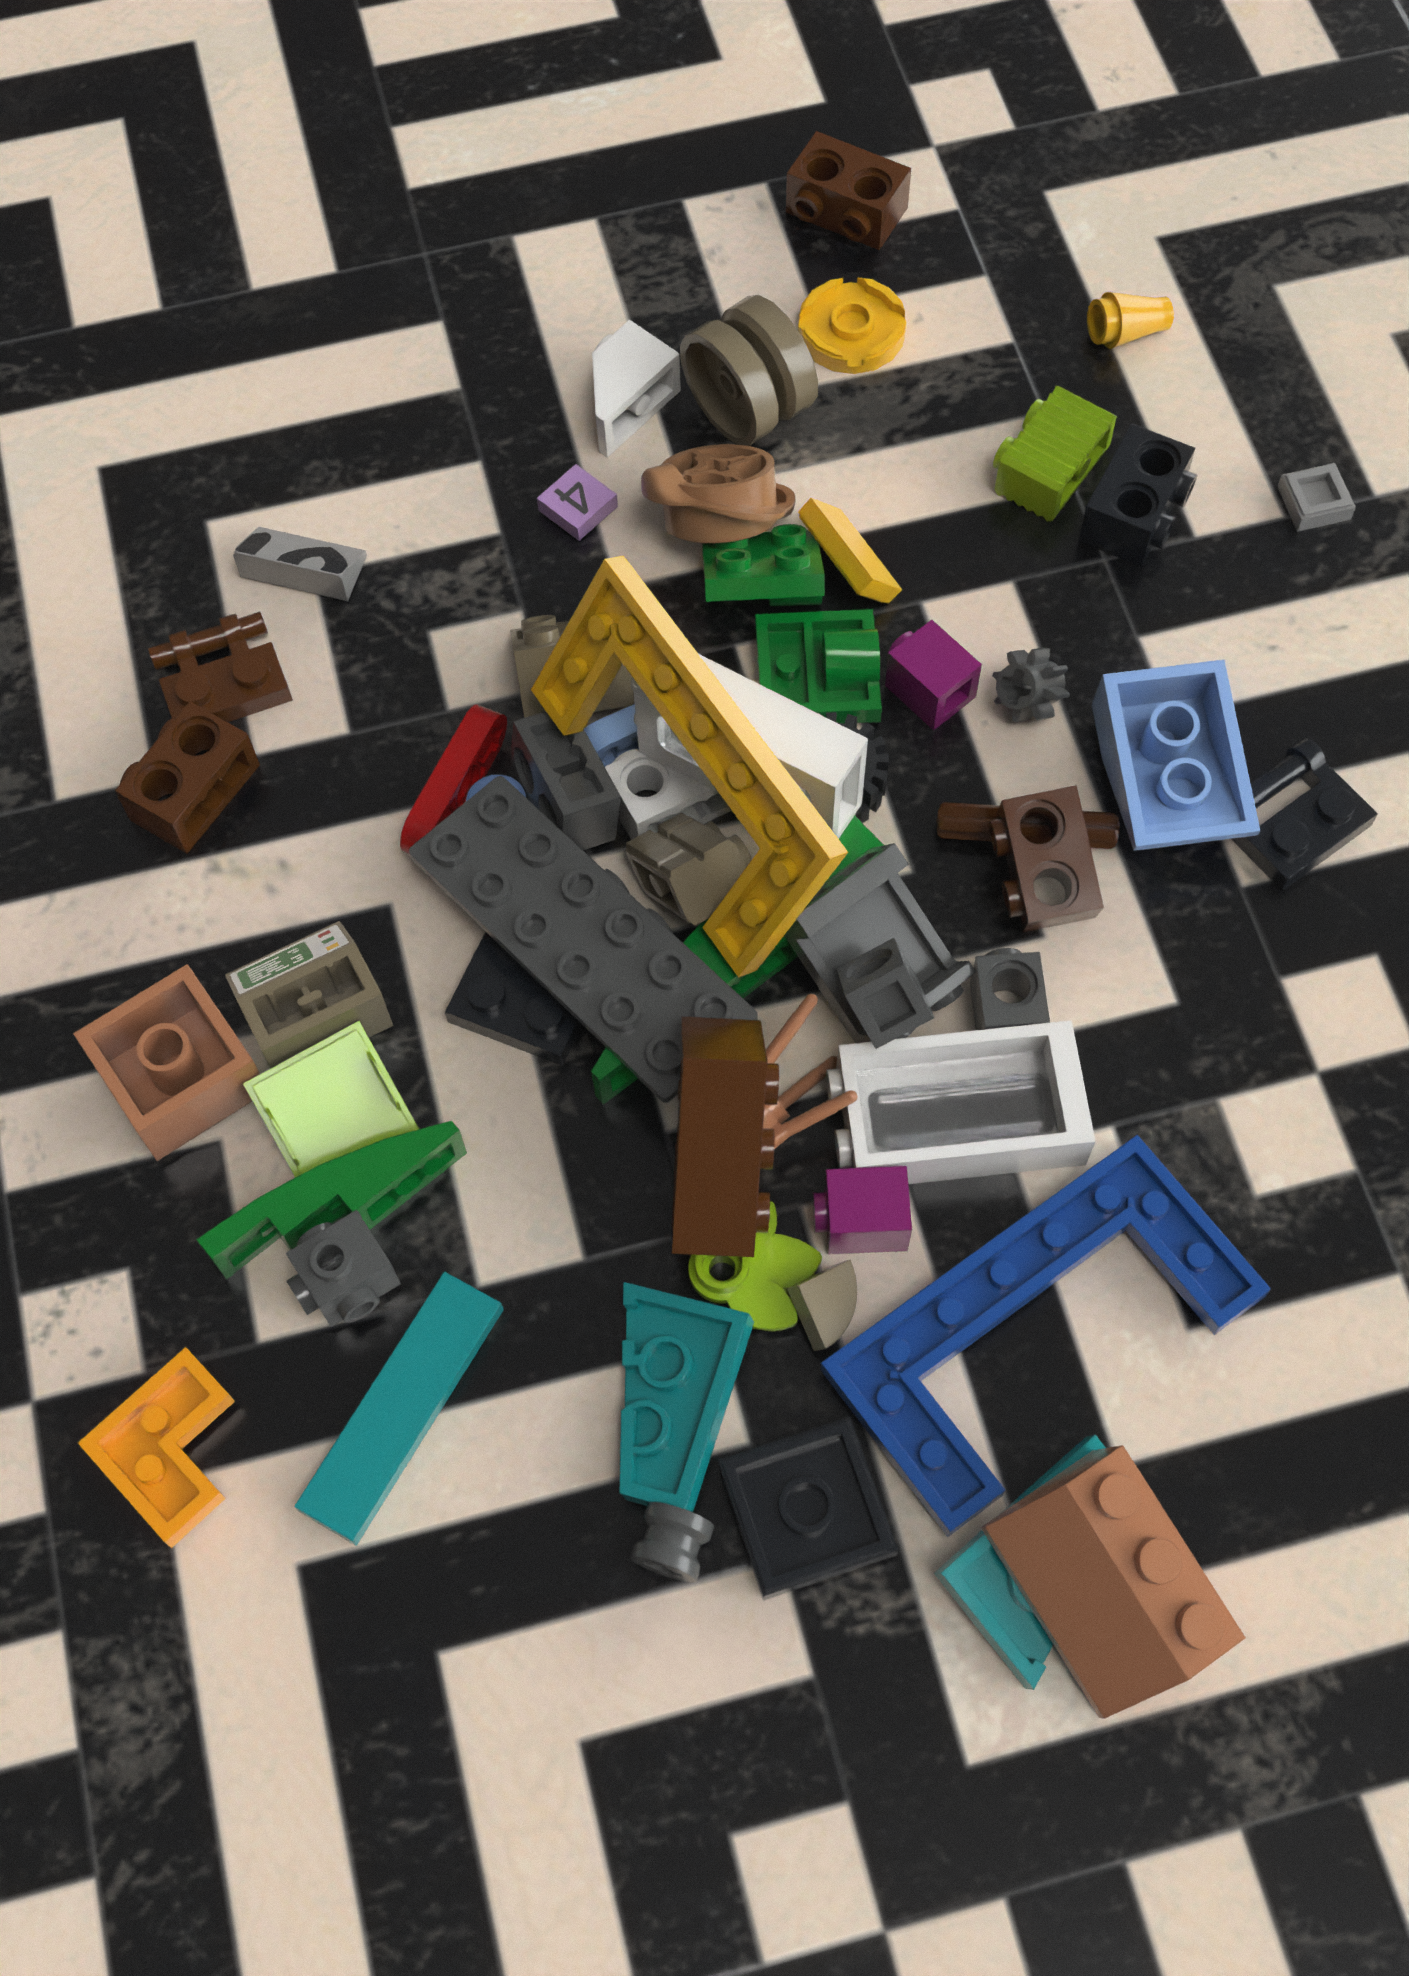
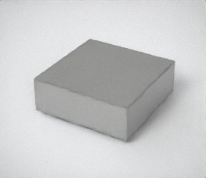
(1316, 497)

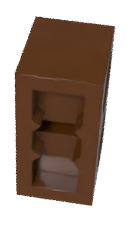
(847, 190)
(199, 783)
(1064, 858)

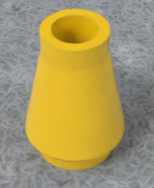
(1127, 317)

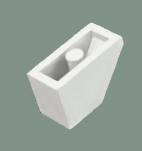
(631, 383)

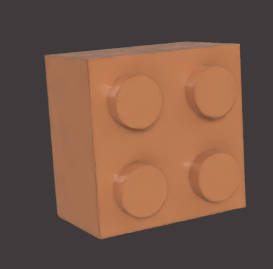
(170, 1061)

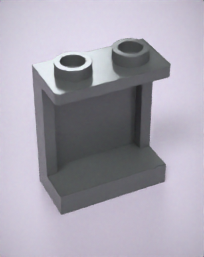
(861, 911)

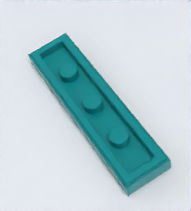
(399, 1408)

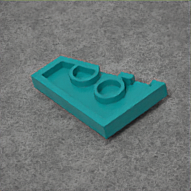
(678, 1384)
(992, 1598)

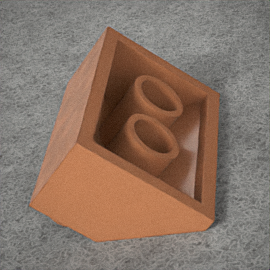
(1112, 1582)

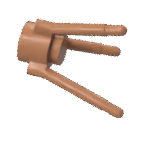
(776, 1114)

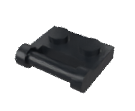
(1309, 826)

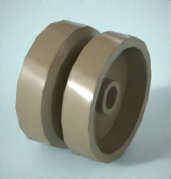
(749, 369)

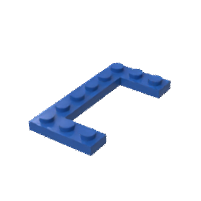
(885, 1365)

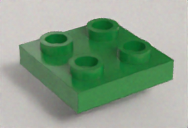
(770, 566)
(822, 661)

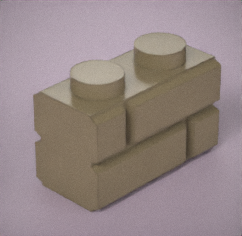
(687, 865)

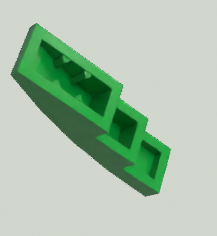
(366, 1180)

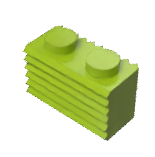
(1053, 452)

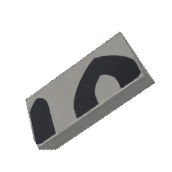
(299, 562)

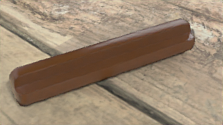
(972, 823)

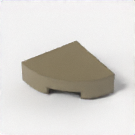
(826, 1303)

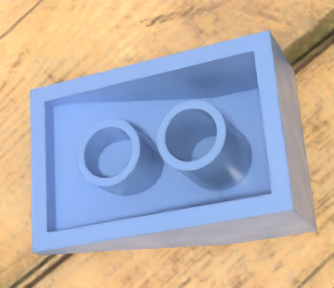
(1175, 755)

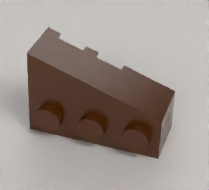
(722, 1137)

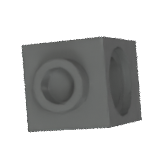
(1014, 972)
(884, 993)

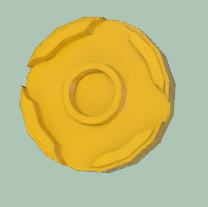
(852, 325)

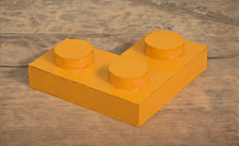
(144, 1442)

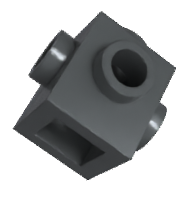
(340, 1270)

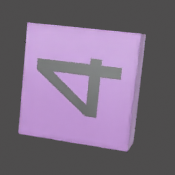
(577, 502)

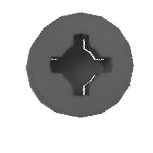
(672, 1542)

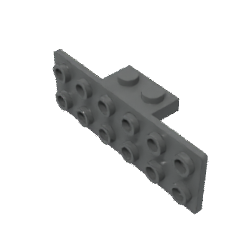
(576, 931)

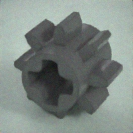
(1030, 684)

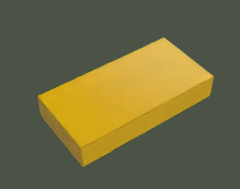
(849, 551)

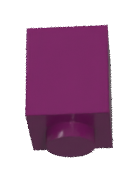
(932, 673)
(864, 1210)

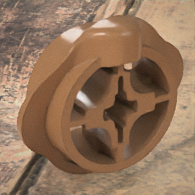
(718, 493)

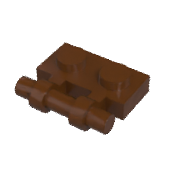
(228, 686)

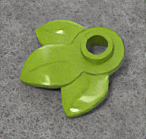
(761, 1280)

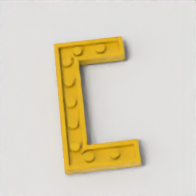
(798, 851)

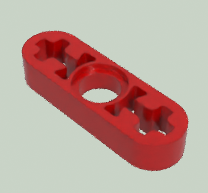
(460, 766)

